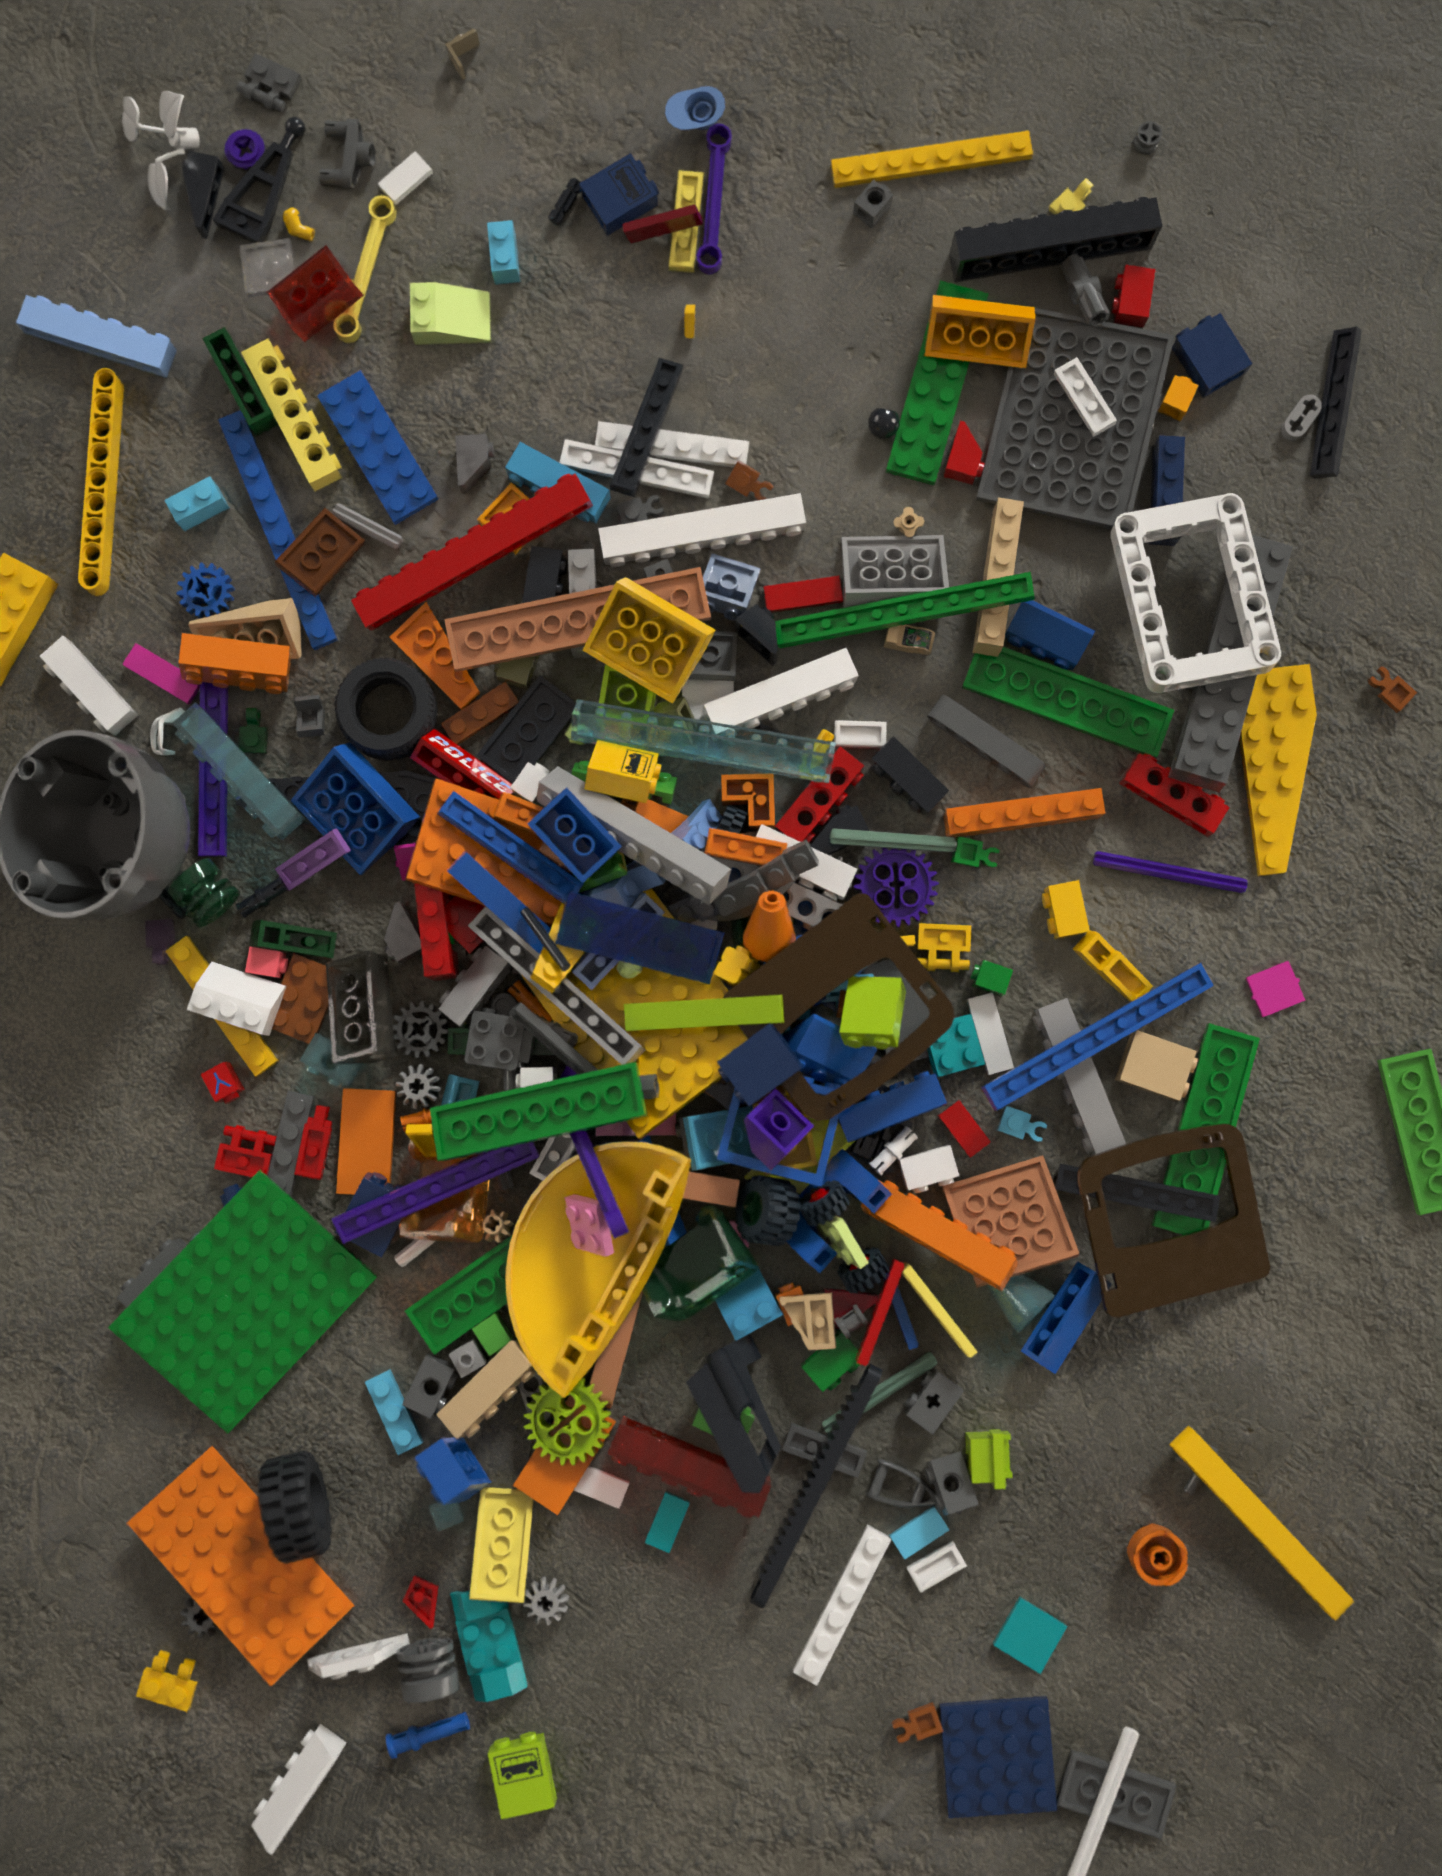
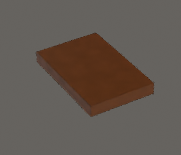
(319, 552)

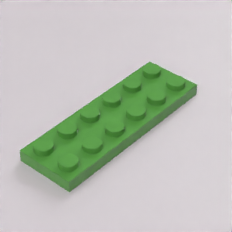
(1416, 1112)

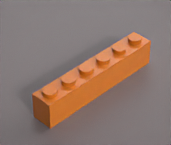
(1024, 813)
(945, 1237)

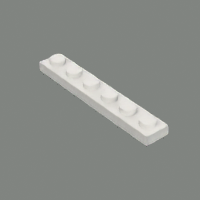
(678, 445)
(657, 472)
(841, 1604)

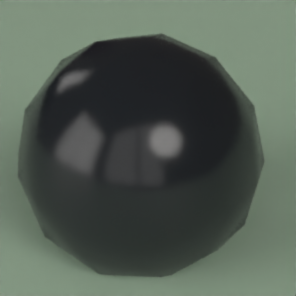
(883, 423)

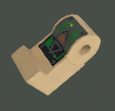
(910, 639)

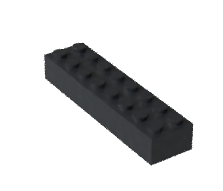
(1052, 238)

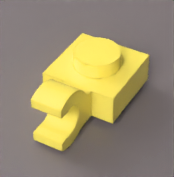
(1070, 200)

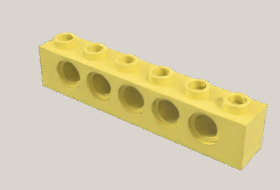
(259, 360)

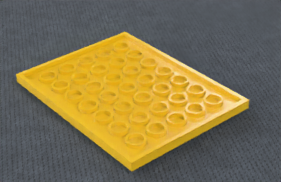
(678, 1056)

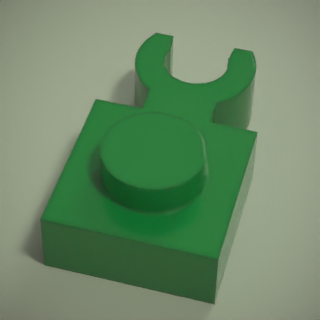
(970, 853)

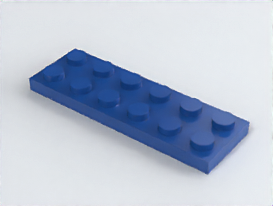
(377, 447)

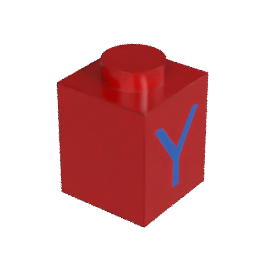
(223, 1083)

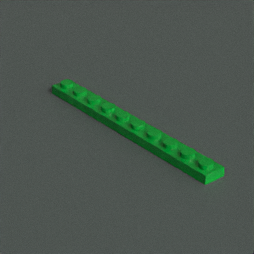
(905, 610)

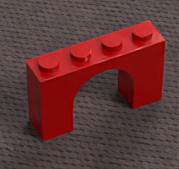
(439, 958)

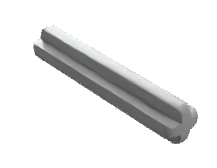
(367, 526)

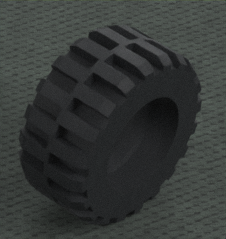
(294, 1507)

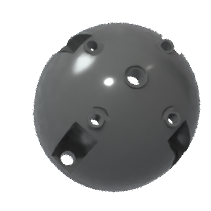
(91, 827)

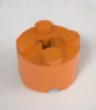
(1161, 1571)

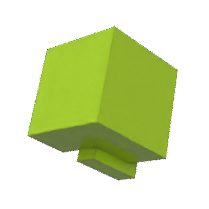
(988, 1457)

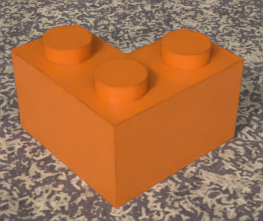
(754, 791)

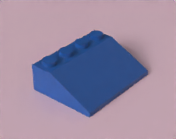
(357, 801)

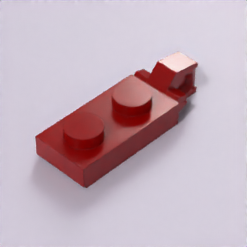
(314, 1144)

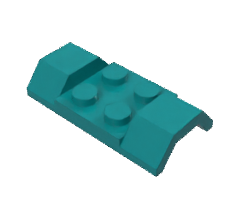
(489, 1647)

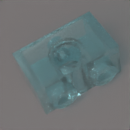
(315, 1060)

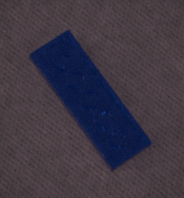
(639, 937)

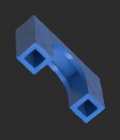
(855, 1182)

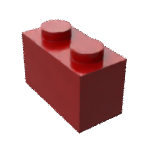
(1133, 296)

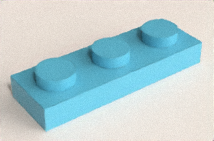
(394, 1415)

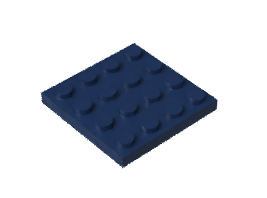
(998, 1757)

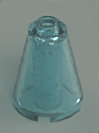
(1022, 1300)

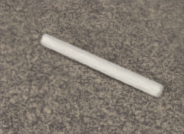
(1104, 1802)

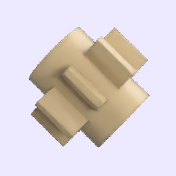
(502, 1230)

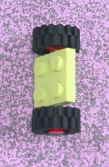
(822, 1210)

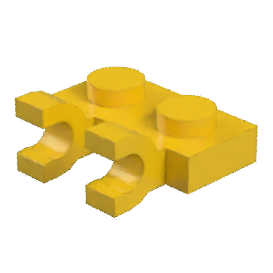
(168, 1688)

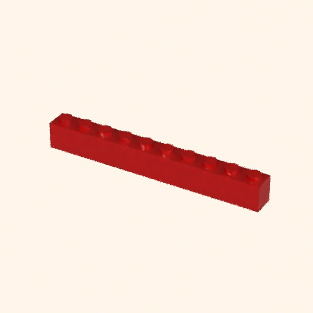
(471, 552)

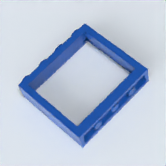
(780, 1170)

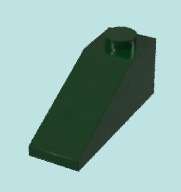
(292, 939)

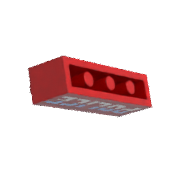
(458, 766)

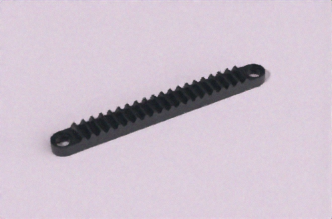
(814, 1485)

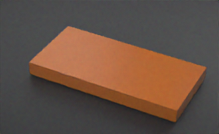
(365, 1136)
(552, 1482)

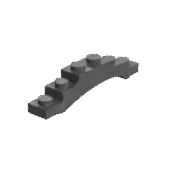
(742, 894)

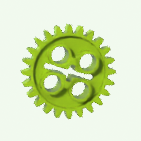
(582, 1439)

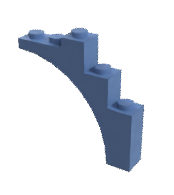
(639, 878)

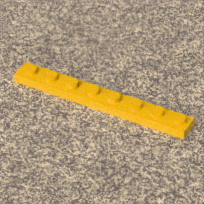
(931, 159)

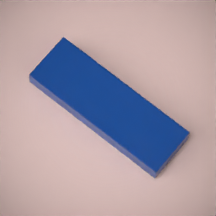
(903, 1320)

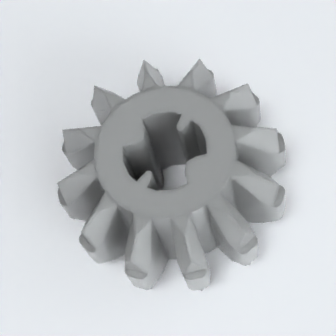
(422, 1094)
(539, 1607)

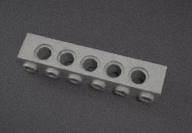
(795, 895)

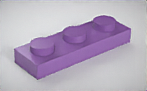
(312, 859)

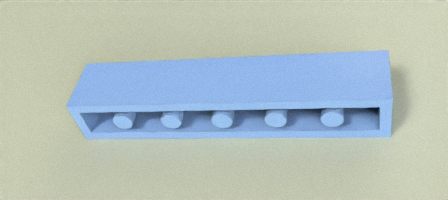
(96, 336)

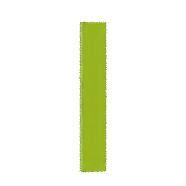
(704, 1012)

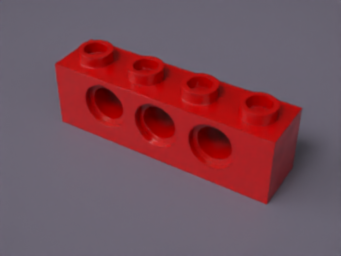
(842, 764)
(1136, 781)

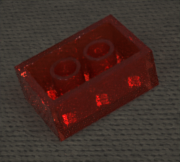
(315, 293)

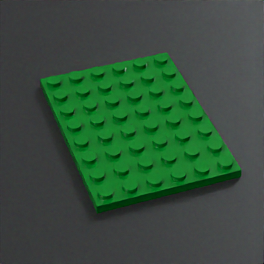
(243, 1301)

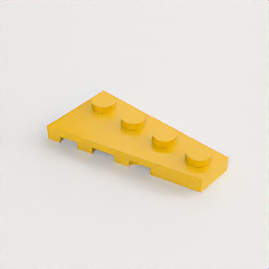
(546, 971)

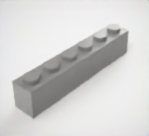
(1081, 1082)

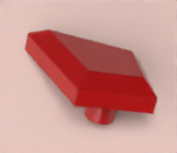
(422, 1599)

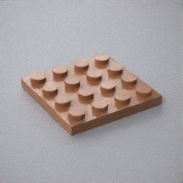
(1015, 1210)

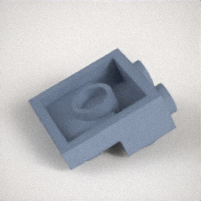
(729, 585)

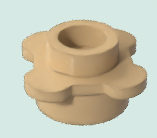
(908, 529)

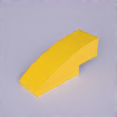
(1112, 966)

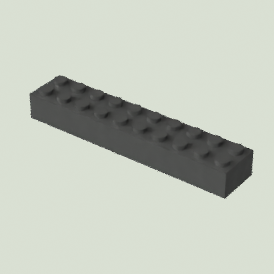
(1219, 708)

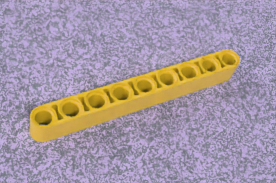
(96, 471)
(1261, 1523)

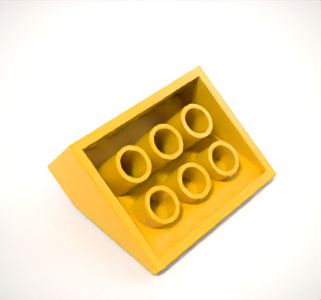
(648, 639)

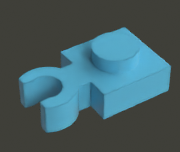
(1017, 1124)

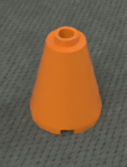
(769, 927)

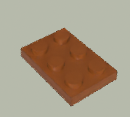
(304, 999)

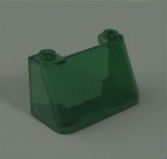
(698, 1268)

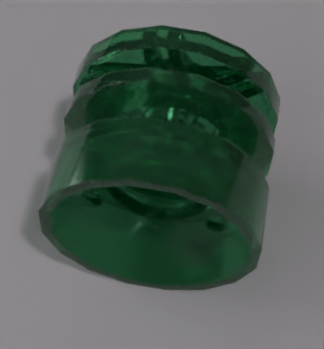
(203, 892)

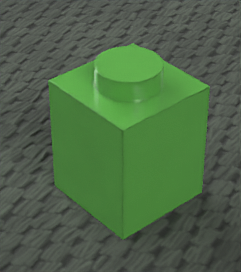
(493, 1334)

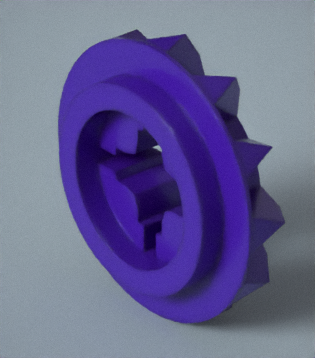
(242, 139)

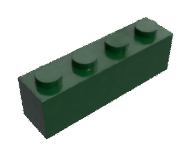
(240, 381)

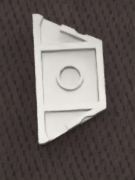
(359, 1657)

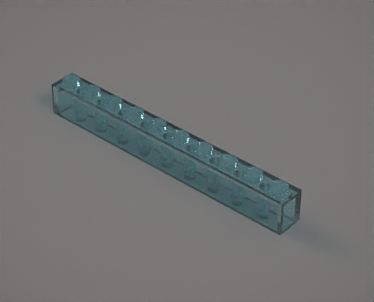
(704, 741)

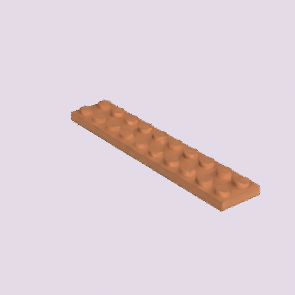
(557, 621)

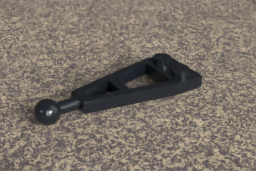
(243, 221)

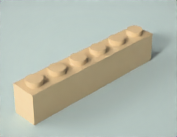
(999, 563)

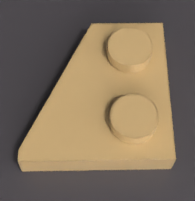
(812, 1318)

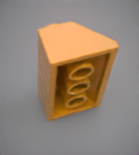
(979, 331)

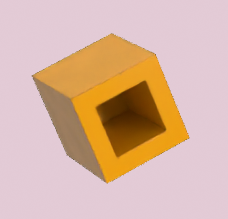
(1178, 397)

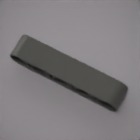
(986, 741)

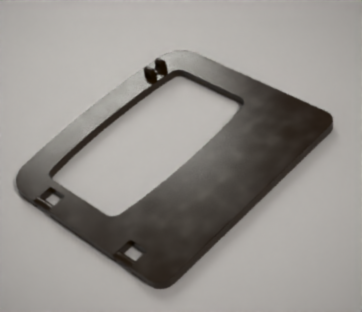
(819, 964)
(1186, 1264)

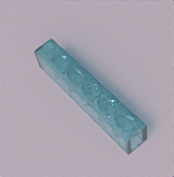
(238, 771)

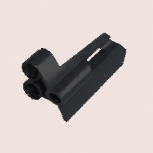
(722, 1393)

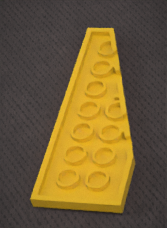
(1275, 759)

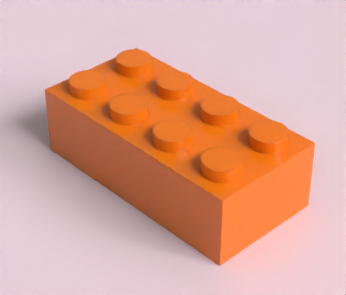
(234, 663)

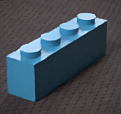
(537, 470)

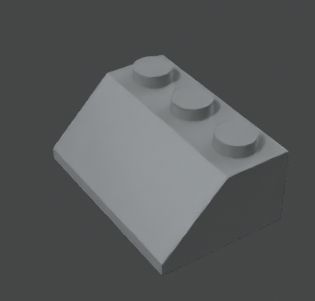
(474, 986)

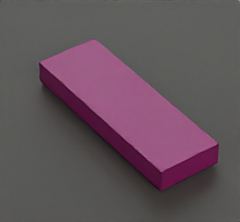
(160, 673)

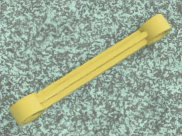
(366, 266)

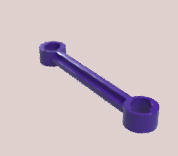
(714, 198)
(599, 1184)

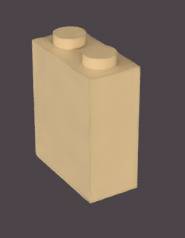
(1156, 1066)

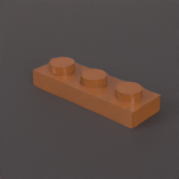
(480, 713)

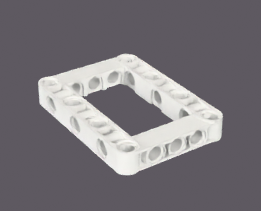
(1243, 579)

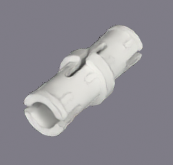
(893, 1150)

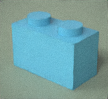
(503, 252)
(197, 503)

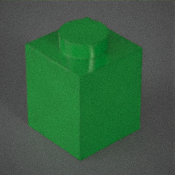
(991, 977)

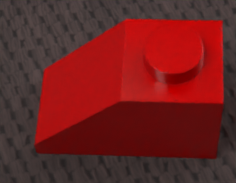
(964, 457)

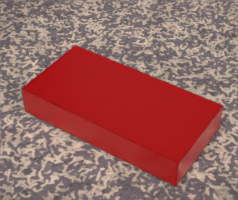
(964, 1128)

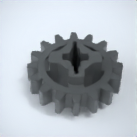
(412, 1020)

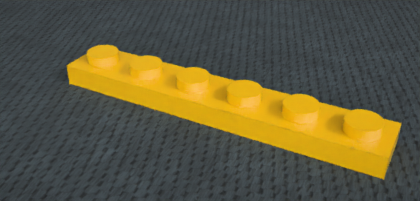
(246, 1042)

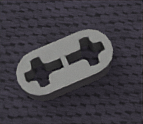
(1296, 414)

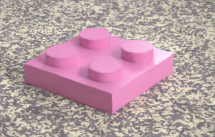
(588, 1225)

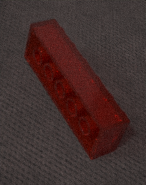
(684, 1465)

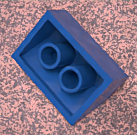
(1048, 634)
(574, 835)
(824, 1053)

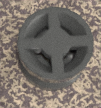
(1153, 134)

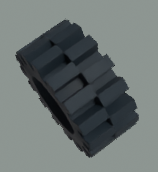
(733, 820)

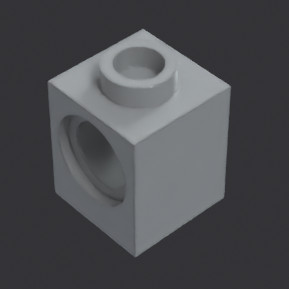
(468, 1357)

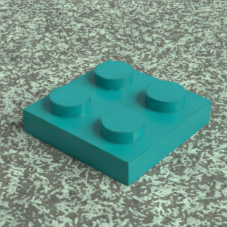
(956, 1048)

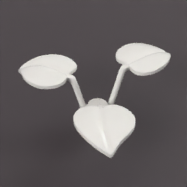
(180, 138)

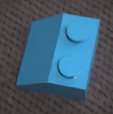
(749, 1306)

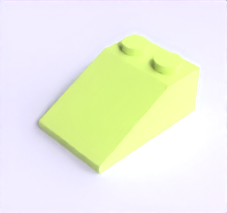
(449, 314)

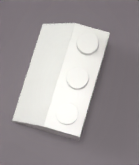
(237, 998)

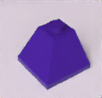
(775, 1128)

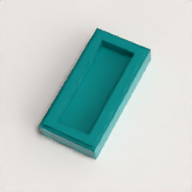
(667, 1521)

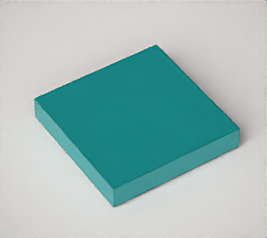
(1029, 1635)

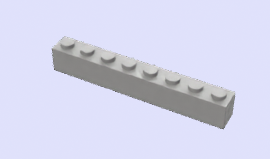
(643, 839)
(566, 995)

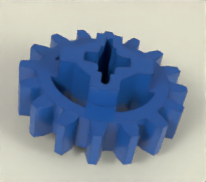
(214, 586)

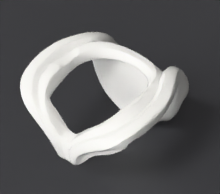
(166, 719)

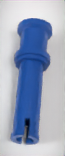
(416, 1737)

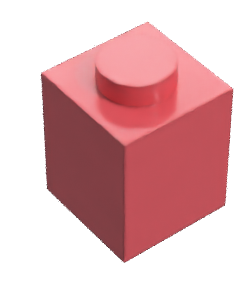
(266, 962)

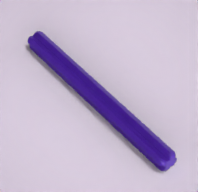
(1170, 872)

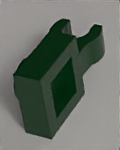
(253, 737)

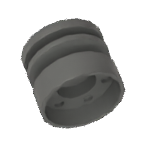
(427, 1670)

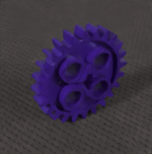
(919, 884)

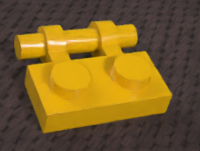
(944, 938)

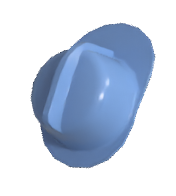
(695, 108)

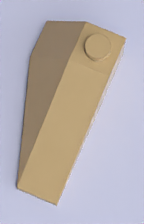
(263, 622)

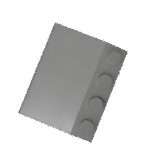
(891, 567)

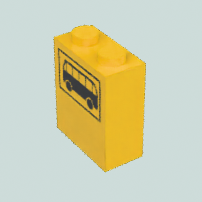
(622, 771)

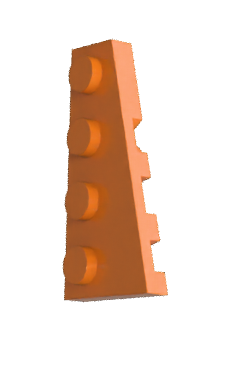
(430, 650)

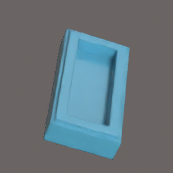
(919, 1532)

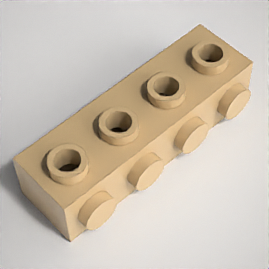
(486, 1391)

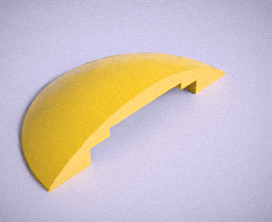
(573, 1300)

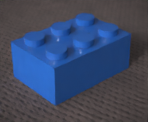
(452, 1470)

